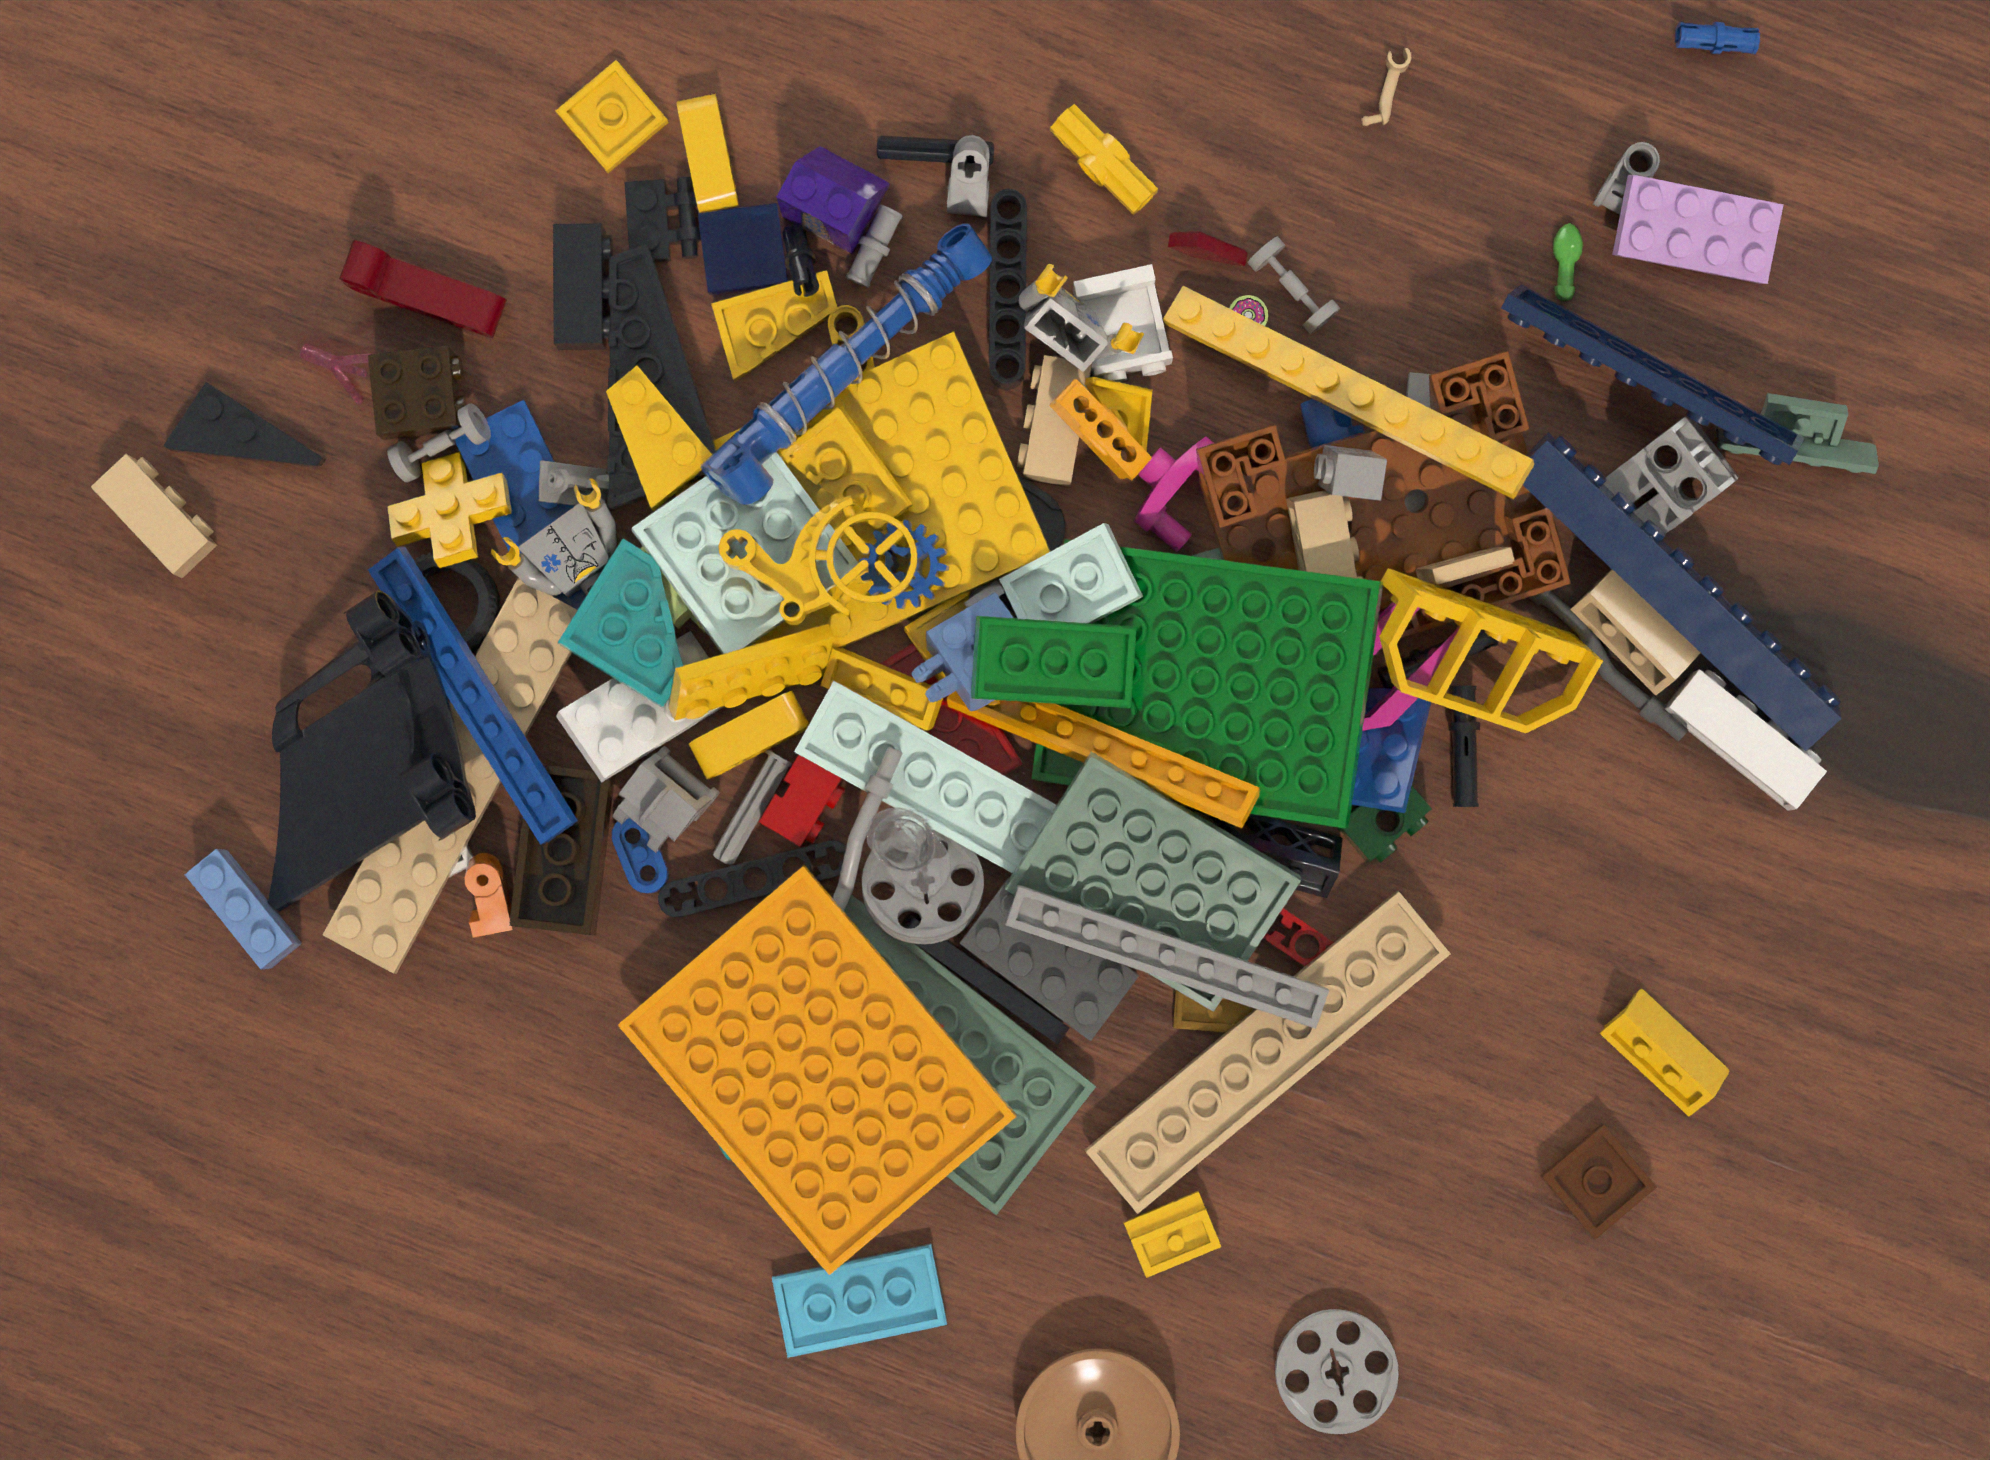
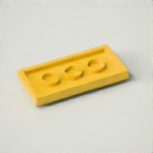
(750, 672)

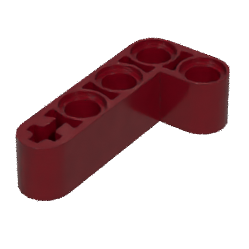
(421, 290)

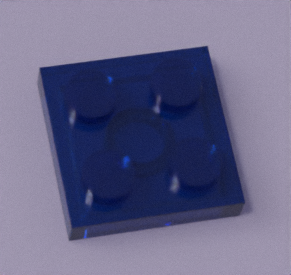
(742, 248)

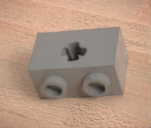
(1350, 472)

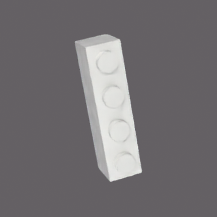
(1745, 740)

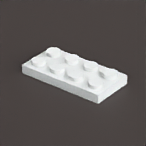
(621, 726)

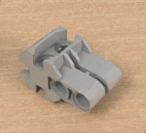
(1696, 459)

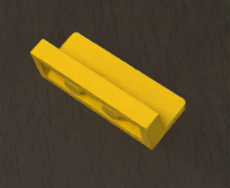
(1666, 1053)

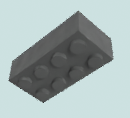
(1063, 979)

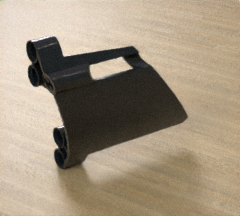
(370, 762)

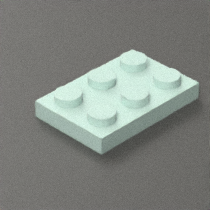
(1074, 581)

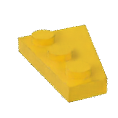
(768, 321)
(657, 437)
(845, 464)

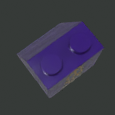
(831, 197)

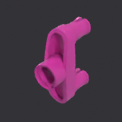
(1165, 478)

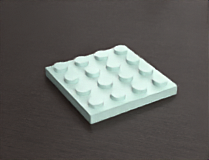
(728, 601)

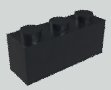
(580, 286)

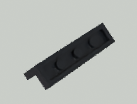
(1316, 871)

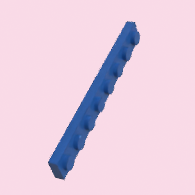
(477, 699)

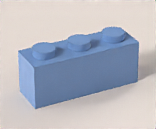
(243, 908)

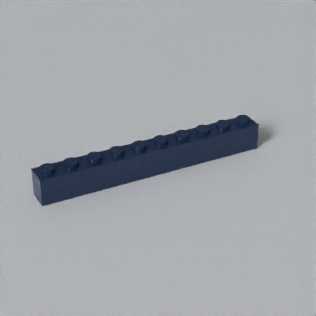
(1679, 593)

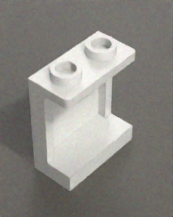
(1131, 299)

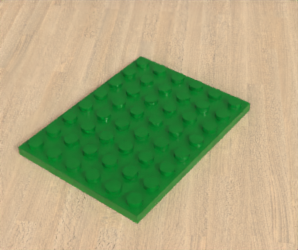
(1247, 677)

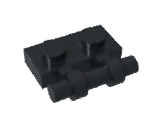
(648, 217)

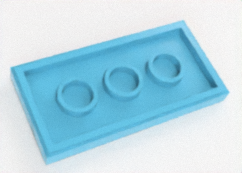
(859, 1300)

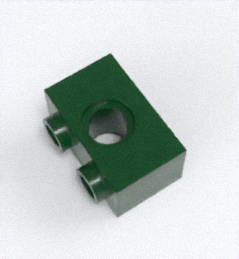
(1375, 843)

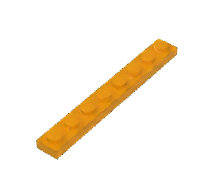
(1151, 764)

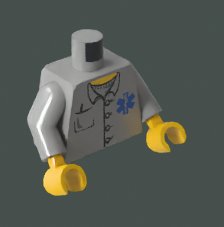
(1069, 324)
(569, 550)

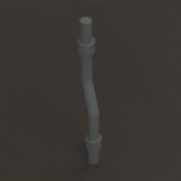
(1651, 708)

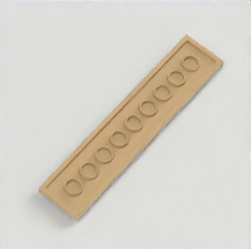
(405, 877)
(1265, 1055)

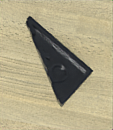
(226, 428)

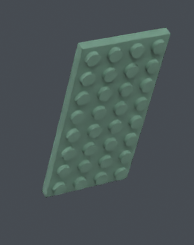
(1020, 1068)

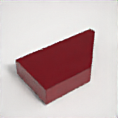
(1207, 247)

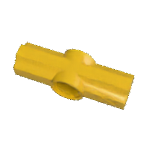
(1103, 159)

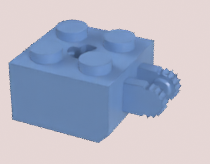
(953, 651)

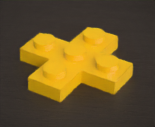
(449, 510)

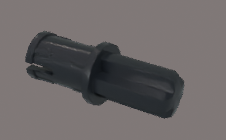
(800, 260)

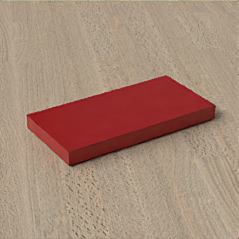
(963, 732)

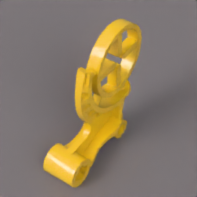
(798, 578)

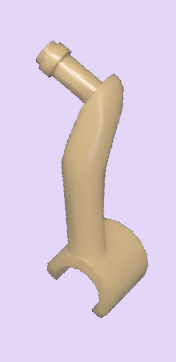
(1388, 90)

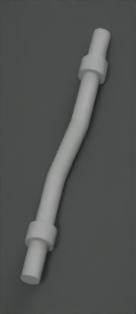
(878, 788)

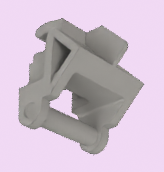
(659, 802)

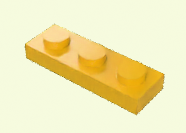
(882, 686)

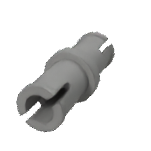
(874, 246)

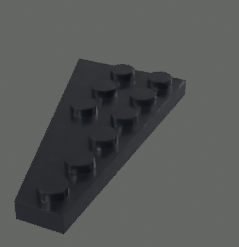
(647, 337)

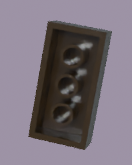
(562, 879)

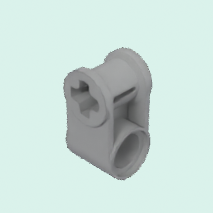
(969, 181)
(1613, 189)

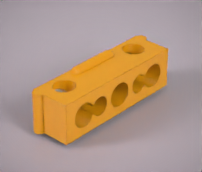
(1112, 429)

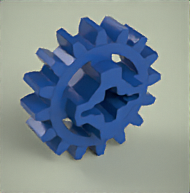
(920, 583)

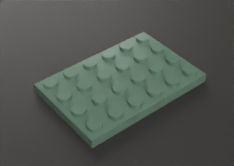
(1154, 865)

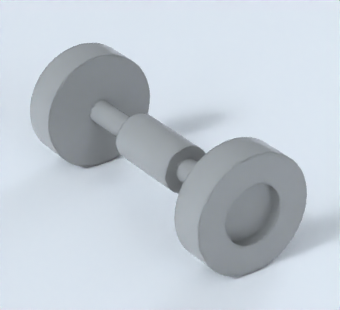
(1293, 285)
(406, 461)

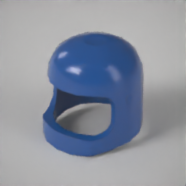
(1325, 424)

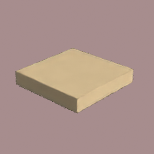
(1466, 565)

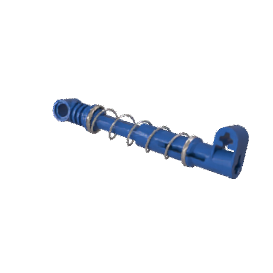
(738, 463)

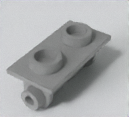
(559, 480)

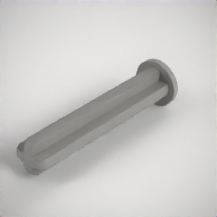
(751, 808)

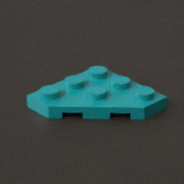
(628, 625)

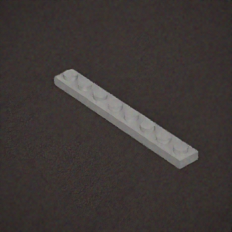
(1166, 956)

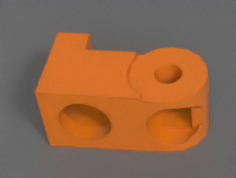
(488, 885)

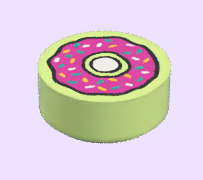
(1251, 308)

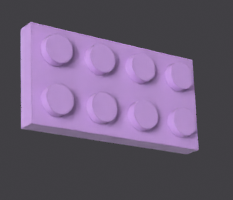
(1697, 229)

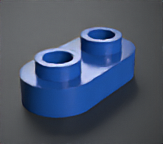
(637, 856)

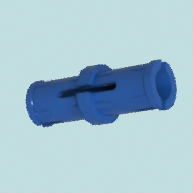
(1717, 38)

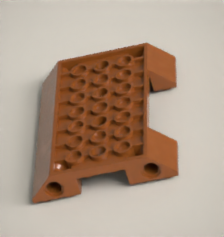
(1250, 479)

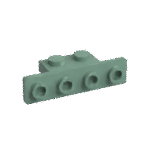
(1820, 426)

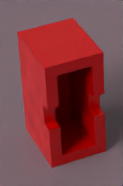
(804, 802)

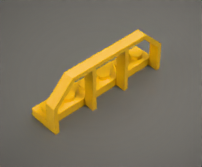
(1500, 625)

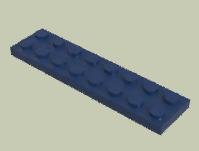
(1666, 382)

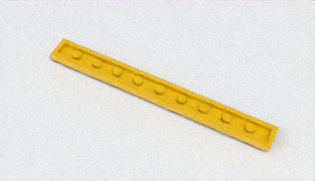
(1349, 392)

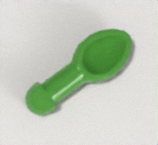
(1567, 251)

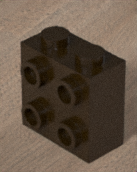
(415, 392)

